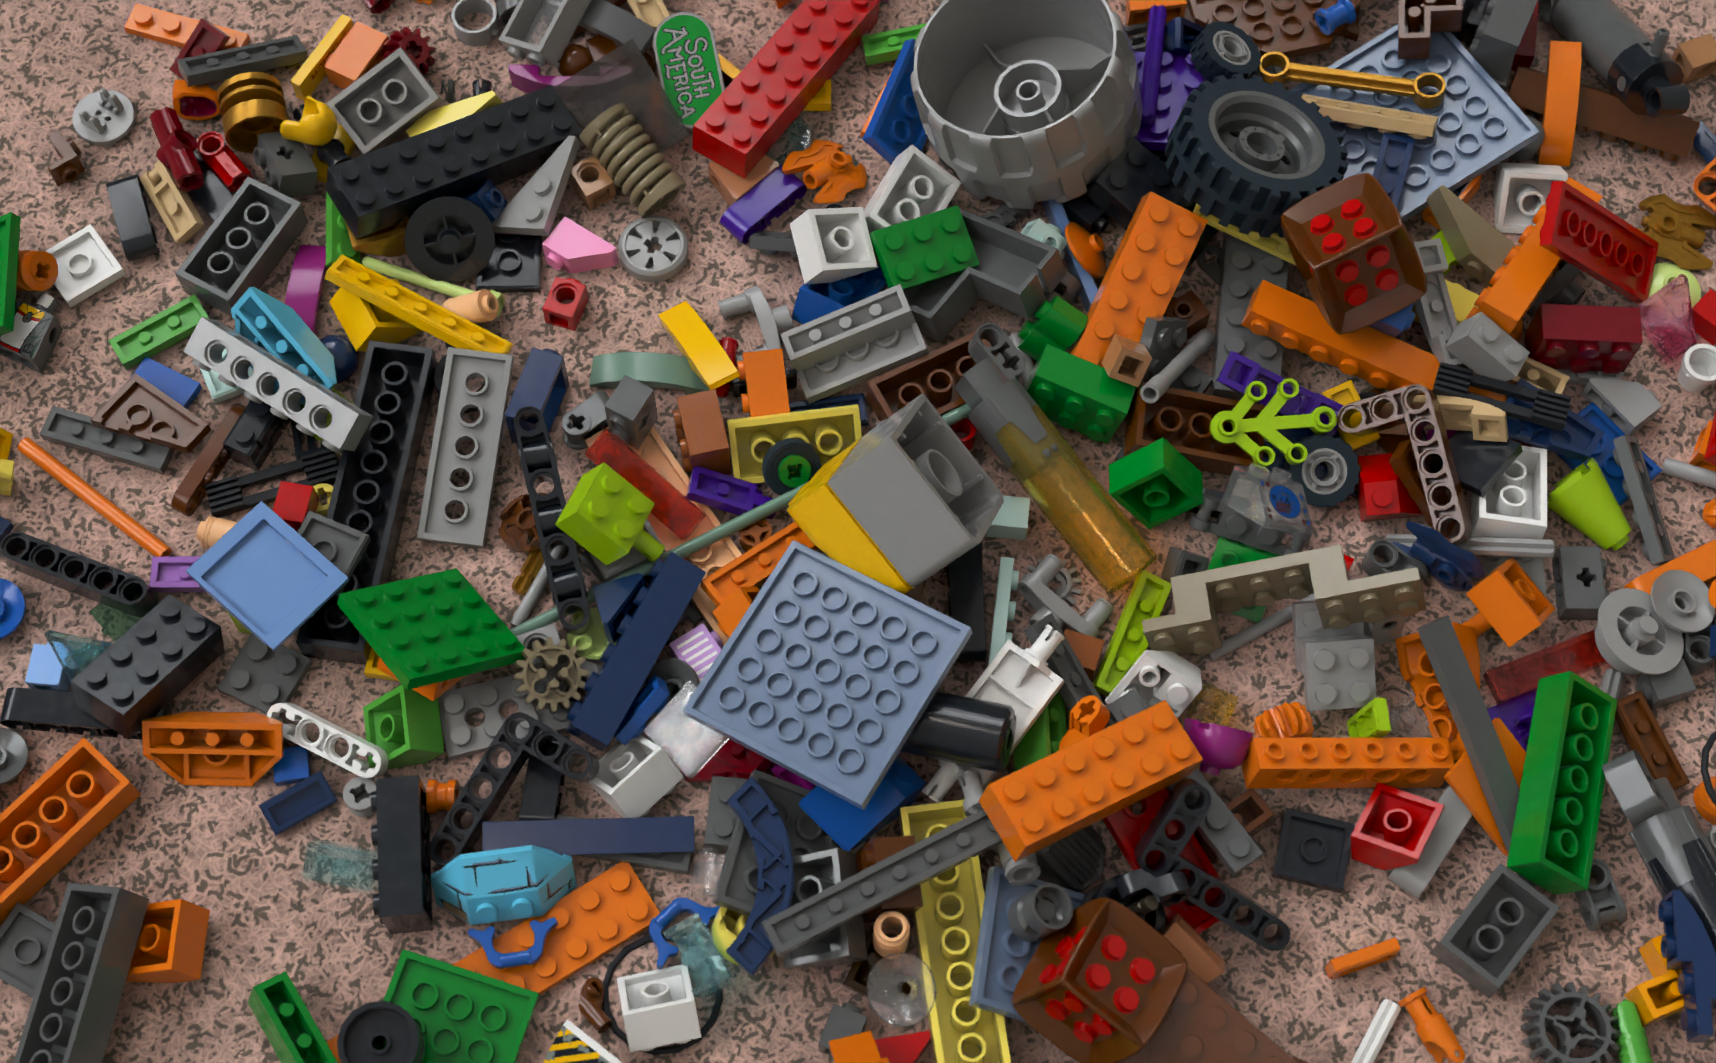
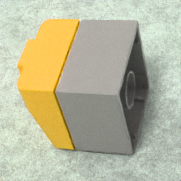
(899, 500)

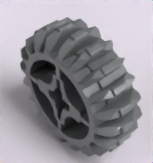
(1582, 1004)

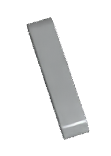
(1450, 825)

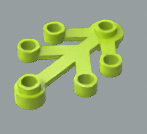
(1267, 424)

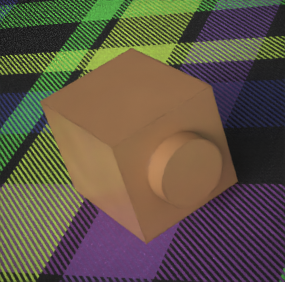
(1126, 360)

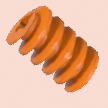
(36, 270)

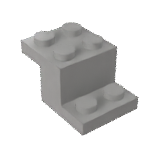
(1334, 662)

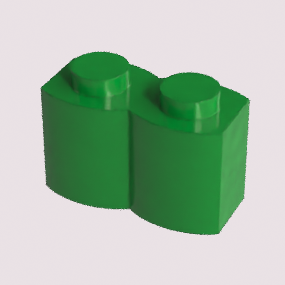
(1055, 325)

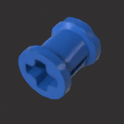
(1335, 16)

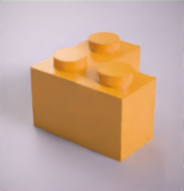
(1660, 995)

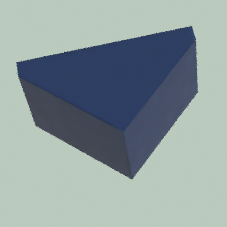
(1180, 35)
(615, 601)

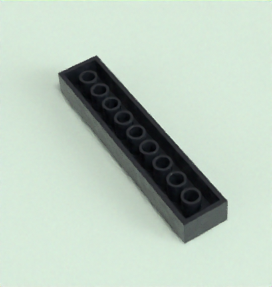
(375, 485)

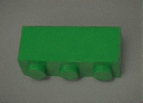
(288, 1022)

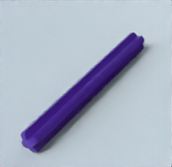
(1152, 62)

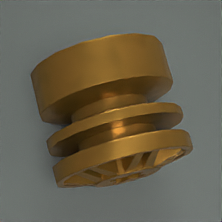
(250, 106)

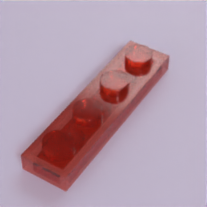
(670, 504)
(1522, 675)

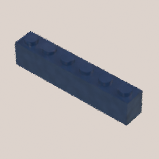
(635, 651)

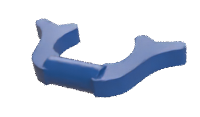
(658, 923)
(519, 958)

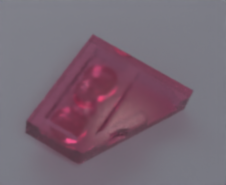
(1669, 319)

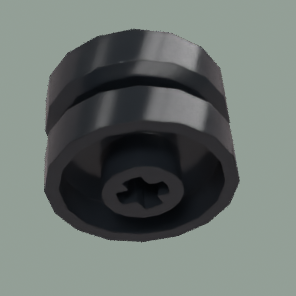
(372, 1024)

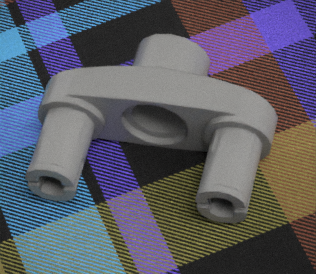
(771, 321)
(1045, 601)

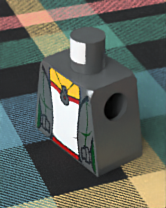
(33, 334)

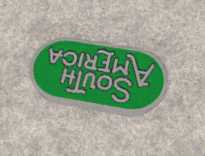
(688, 64)

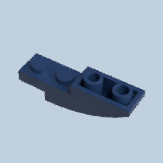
(1690, 950)

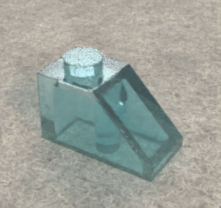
(75, 651)

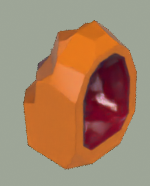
(194, 101)

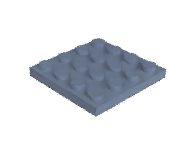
(1000, 953)

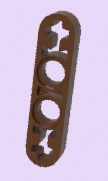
(206, 467)

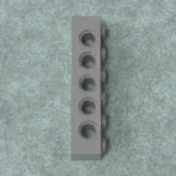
(347, 421)

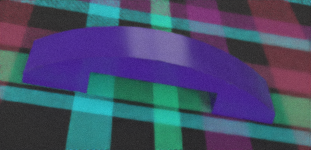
(1241, 371)

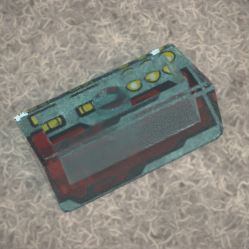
(339, 864)

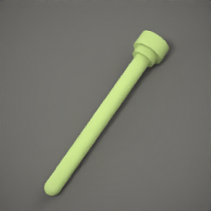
(422, 280)

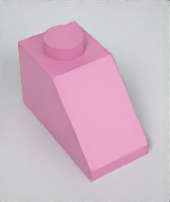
(577, 249)

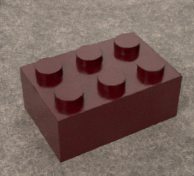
(1584, 337)

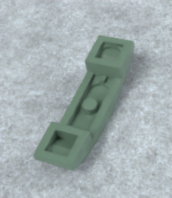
(648, 368)

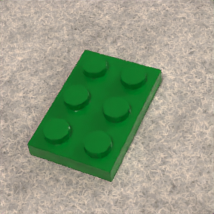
(924, 248)

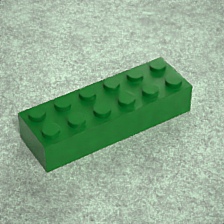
(1562, 784)

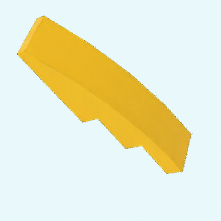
(698, 345)

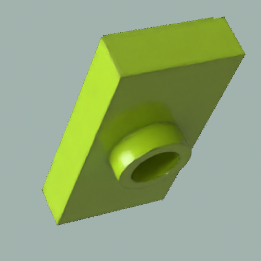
(1370, 720)

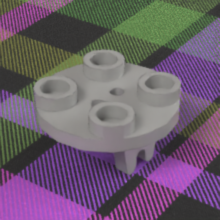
(96, 128)

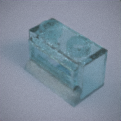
(700, 956)

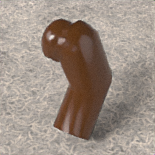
(591, 1004)

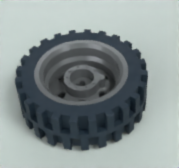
(1252, 152)

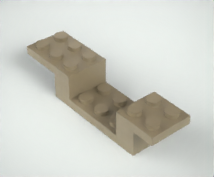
(1264, 581)

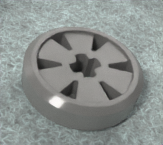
(657, 265)

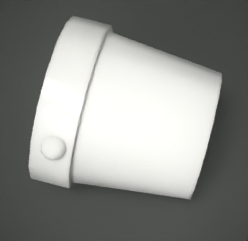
(1698, 368)

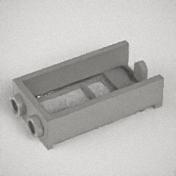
(542, 29)

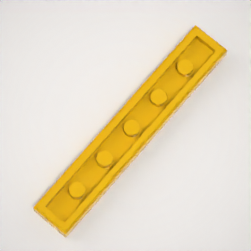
(413, 307)

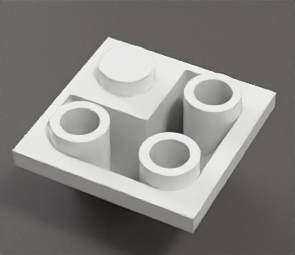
(1159, 678)

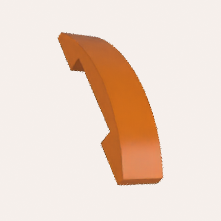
(1560, 102)

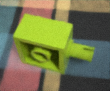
(609, 517)

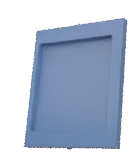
(267, 576)

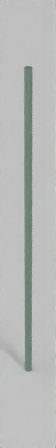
(708, 537)

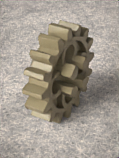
(530, 675)

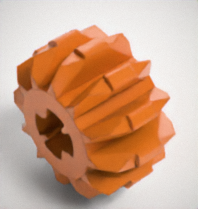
(1284, 722)

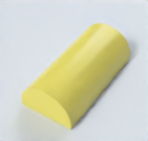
(824, 429)

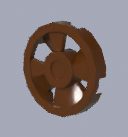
(522, 525)

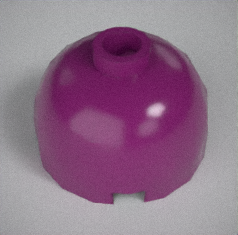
(1218, 745)

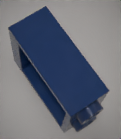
(541, 386)

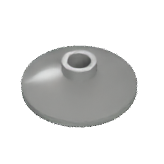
(1687, 592)

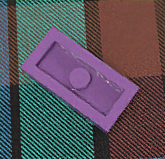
(170, 575)

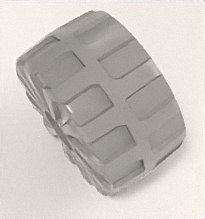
(1026, 95)

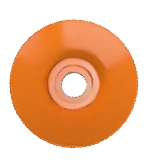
(1086, 249)

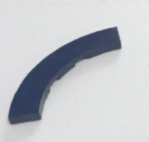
(775, 872)

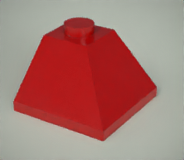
(1382, 491)
(1394, 828)

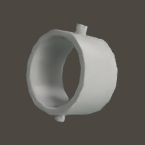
(479, 37)

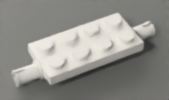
(1011, 679)

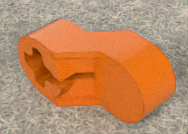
(1085, 720)

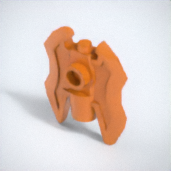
(826, 167)

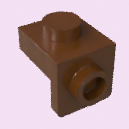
(69, 166)

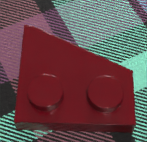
(731, 761)

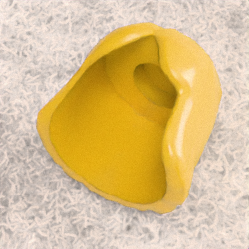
(315, 127)

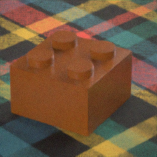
(702, 432)

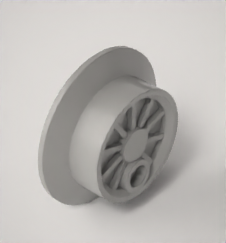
(1634, 636)

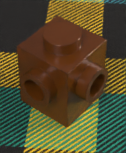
(1189, 308)

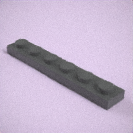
(1219, 825)

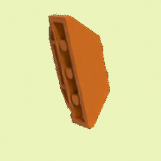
(213, 746)

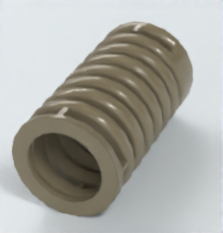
(639, 158)

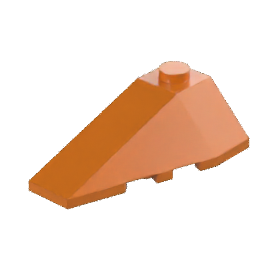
(1418, 670)

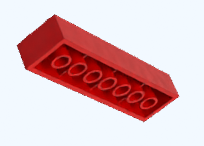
(781, 81)

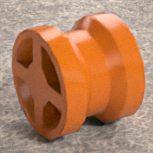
(441, 795)

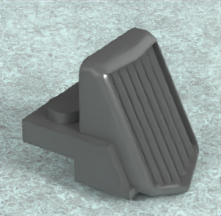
(1074, 860)

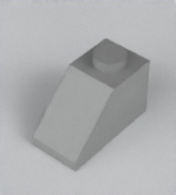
(1623, 402)

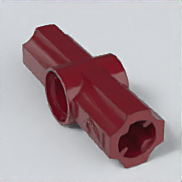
(177, 149)

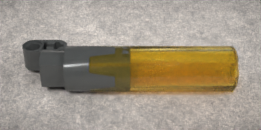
(1048, 464)

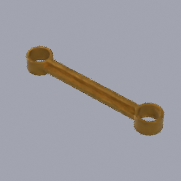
(1354, 80)

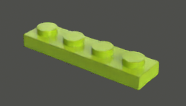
(1128, 640)

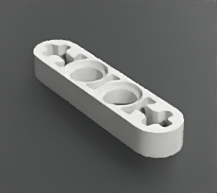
(328, 736)

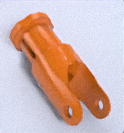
(1432, 1027)

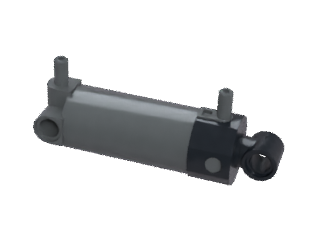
(1622, 54)

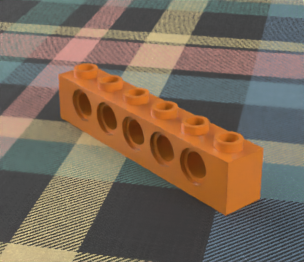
(1347, 762)

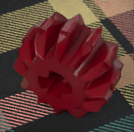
(414, 46)

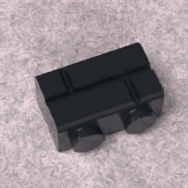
(254, 435)

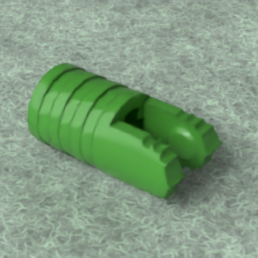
(1633, 1038)

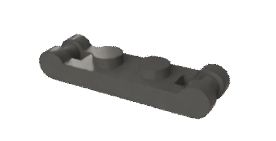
(1244, 530)

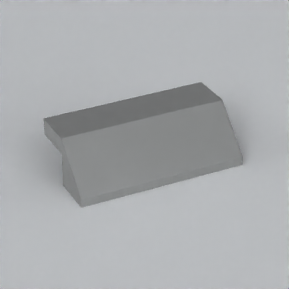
(854, 343)

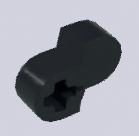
(1167, 889)

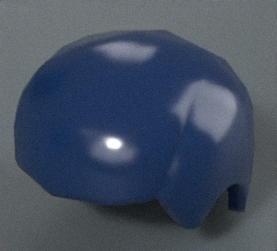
(344, 354)

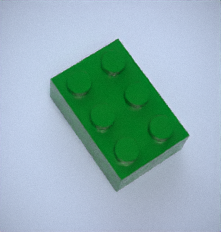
(1079, 394)

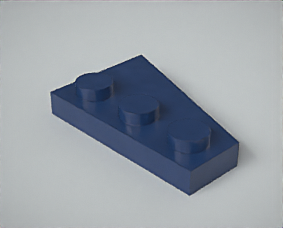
(1575, 440)

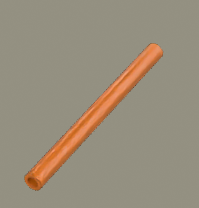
(93, 498)

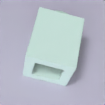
(1011, 519)

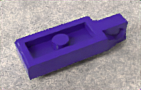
(724, 492)

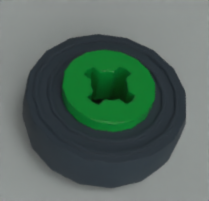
(783, 459)

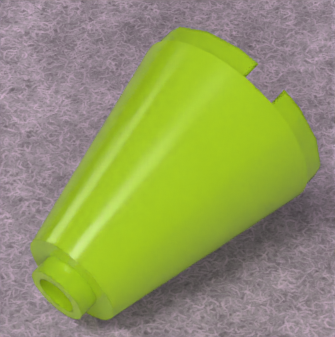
(1590, 506)

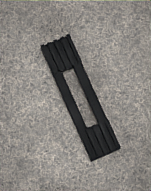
(1548, 410)
(227, 497)

